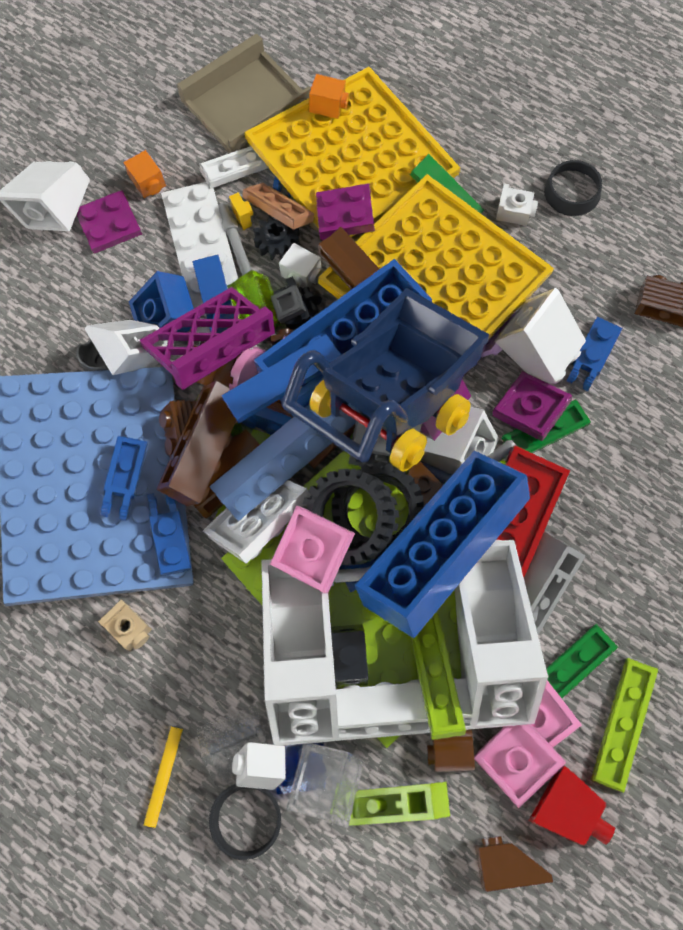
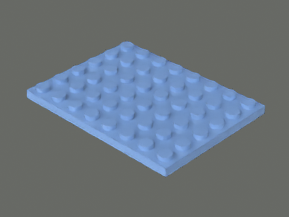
(52, 479)

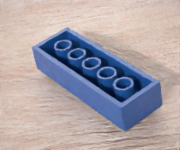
(344, 319)
(443, 543)

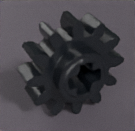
(274, 237)

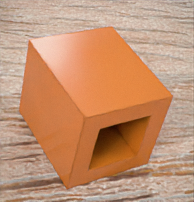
(328, 96)
(145, 174)

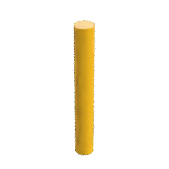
(163, 777)

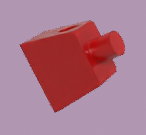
(572, 810)

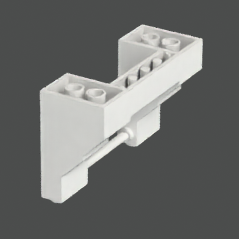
(498, 659)

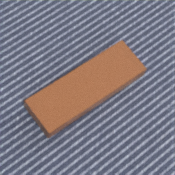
(278, 205)

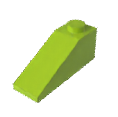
(401, 804)

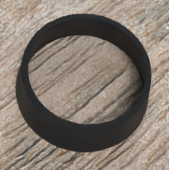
(568, 207)
(217, 836)

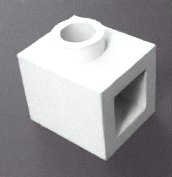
(302, 265)
(259, 766)

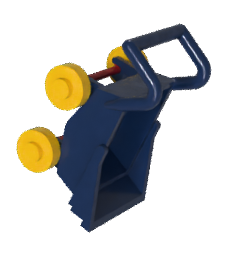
(397, 376)

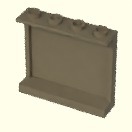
(239, 92)

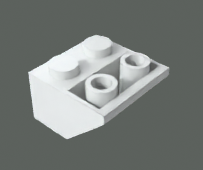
(121, 346)

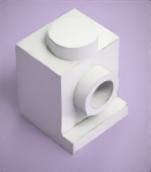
(516, 206)

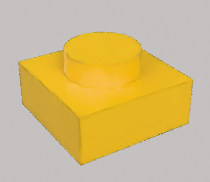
(241, 210)

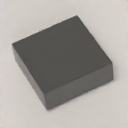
(288, 304)

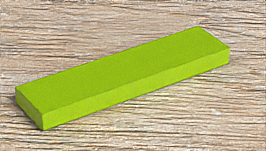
(437, 681)
(624, 725)

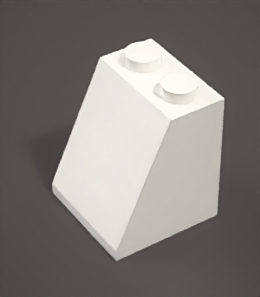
(46, 195)
(543, 337)
(451, 451)

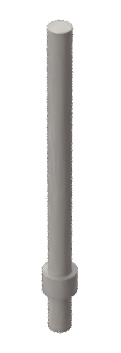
(231, 228)

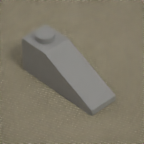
(549, 576)

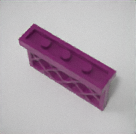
(219, 347)

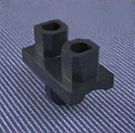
(310, 301)

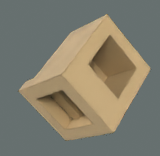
(138, 632)

